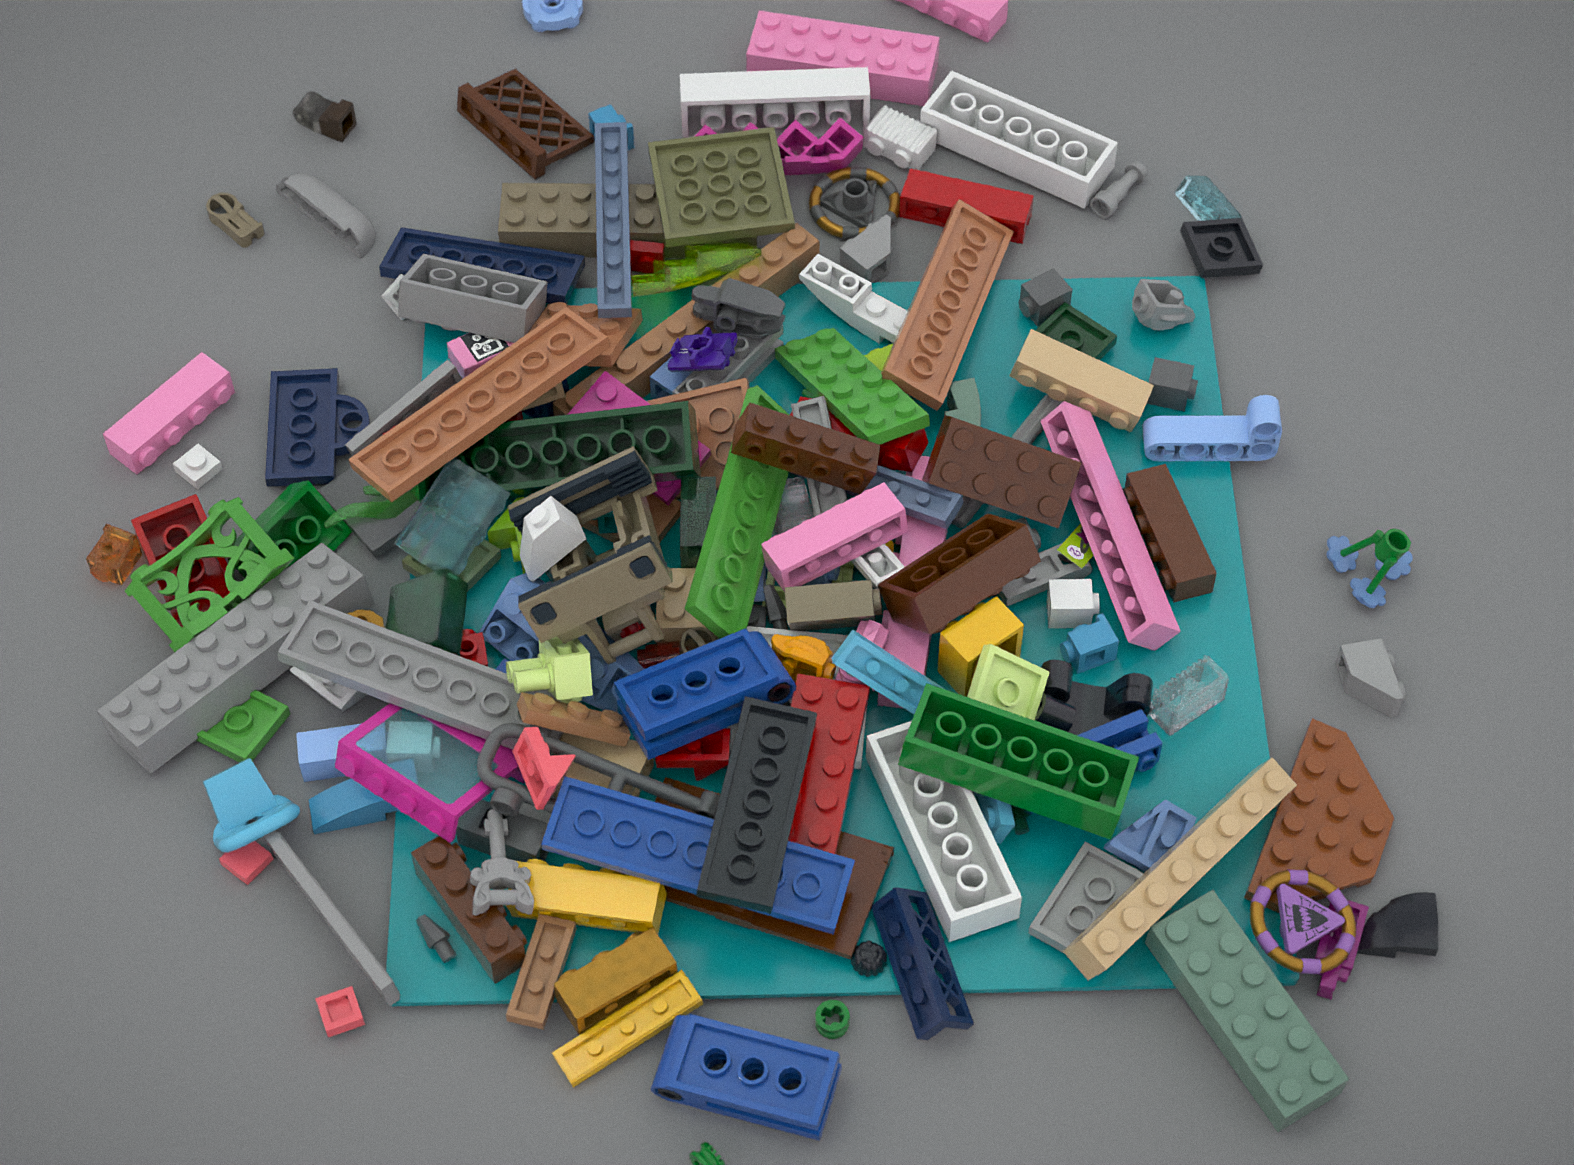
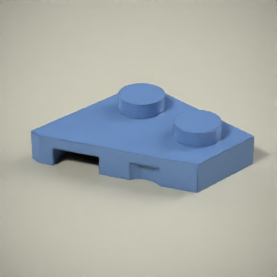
(1151, 835)

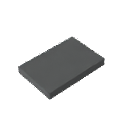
(375, 534)

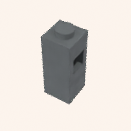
(523, 837)

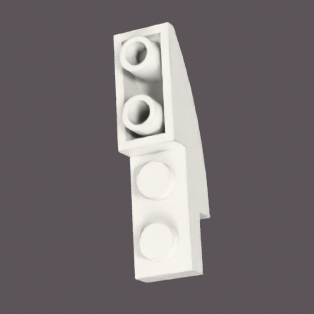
(853, 299)

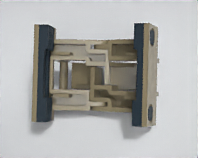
(610, 584)

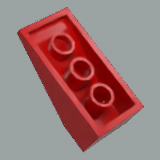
(165, 530)

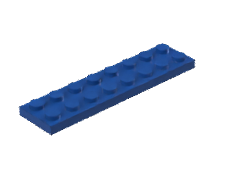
(671, 848)

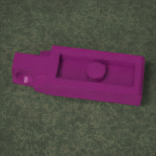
(1328, 944)

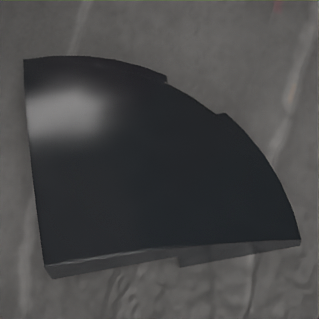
(1404, 926)

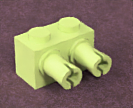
(559, 668)

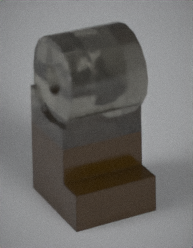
(326, 116)

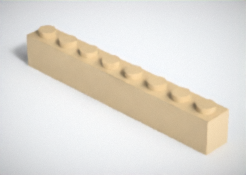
(1179, 869)

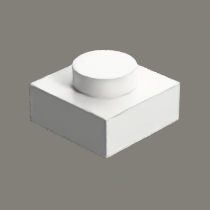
(197, 466)

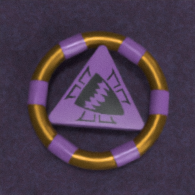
(1303, 921)

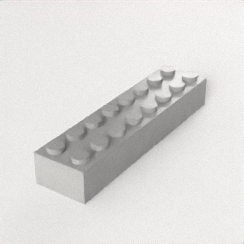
(227, 660)

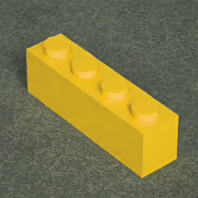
(593, 897)

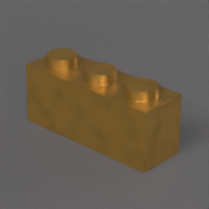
(614, 979)

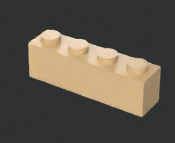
(1081, 380)

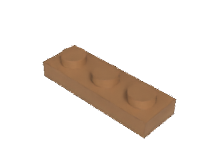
(573, 718)
(540, 969)

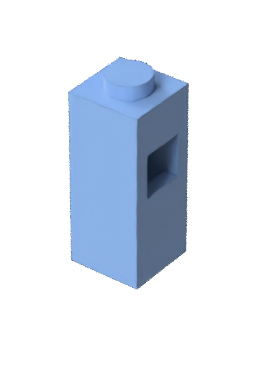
(318, 752)

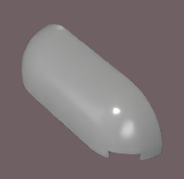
(329, 211)

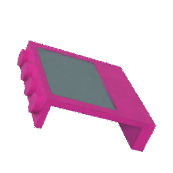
(420, 766)

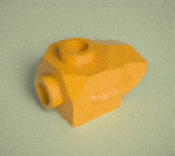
(804, 656)

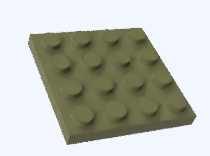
(720, 187)

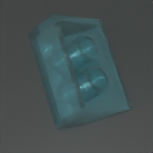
(452, 518)

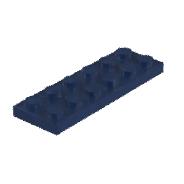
(555, 267)

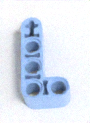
(1216, 437)

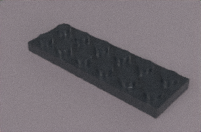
(757, 805)

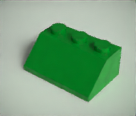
(297, 523)

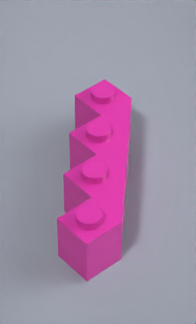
(806, 154)

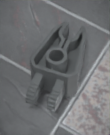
(739, 308)

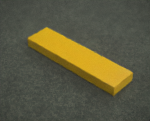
(627, 1028)

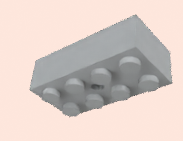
(471, 298)

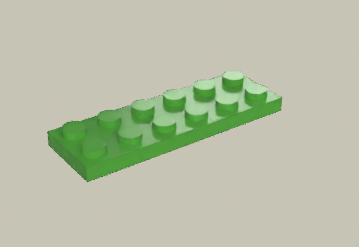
(852, 387)

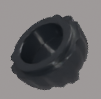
(869, 959)

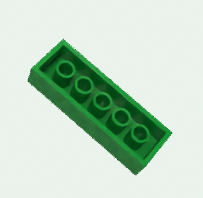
(1018, 761)

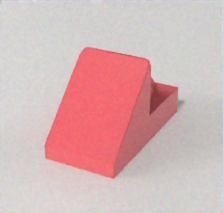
(539, 769)

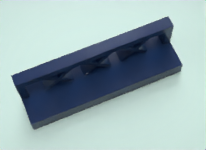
(915, 963)

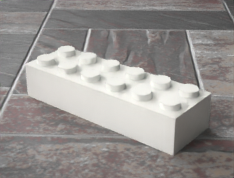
(775, 100)
(1019, 139)
(945, 841)

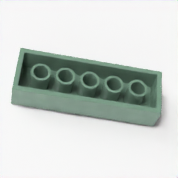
(1246, 1010)

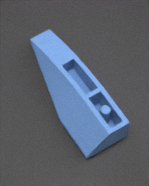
(514, 638)

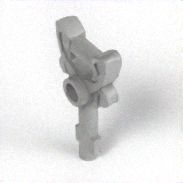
(500, 873)

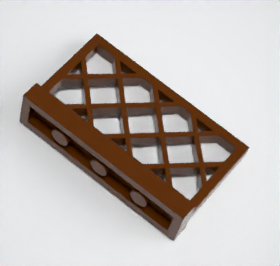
(507, 131)

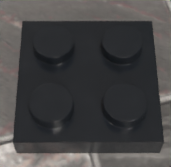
(1221, 248)

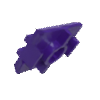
(702, 351)

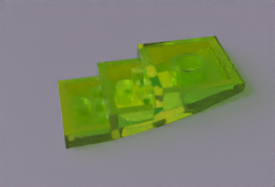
(699, 266)

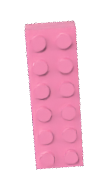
(897, 61)

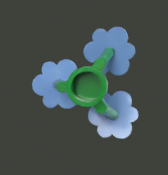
(1391, 562)

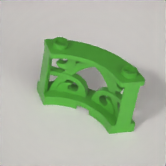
(258, 570)

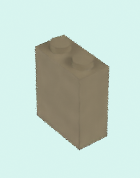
(831, 605)

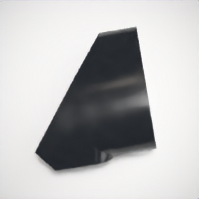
(1082, 706)

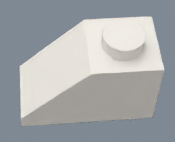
(548, 536)

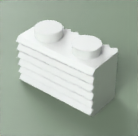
(900, 138)

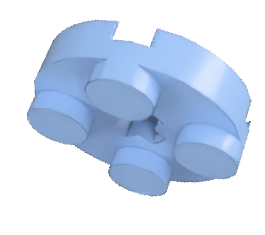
(557, 17)

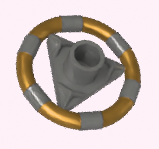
(852, 203)

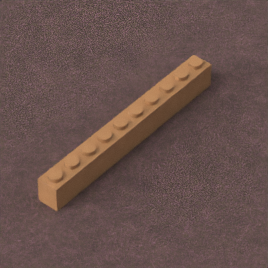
(773, 270)

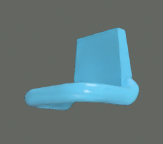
(243, 795)

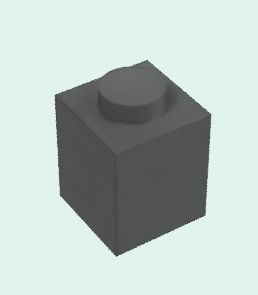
(1043, 296)
(1171, 384)

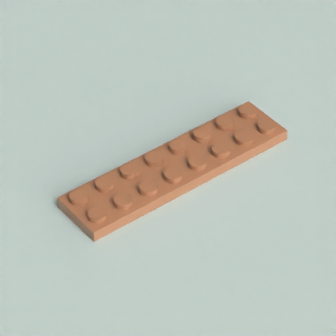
(947, 305)
(478, 404)

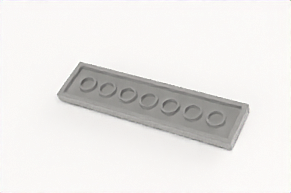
(403, 671)

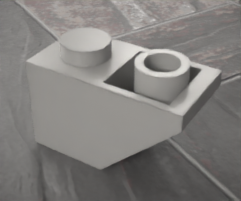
(869, 251)
(1369, 675)

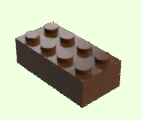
(1001, 471)
(959, 573)

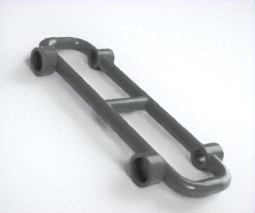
(510, 795)

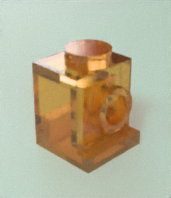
(114, 555)

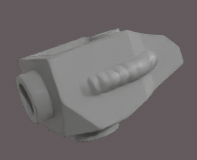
(1160, 305)

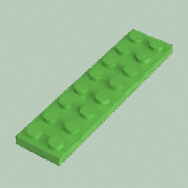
(732, 548)

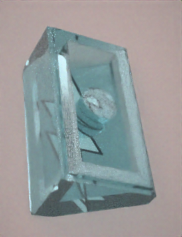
(1205, 199)

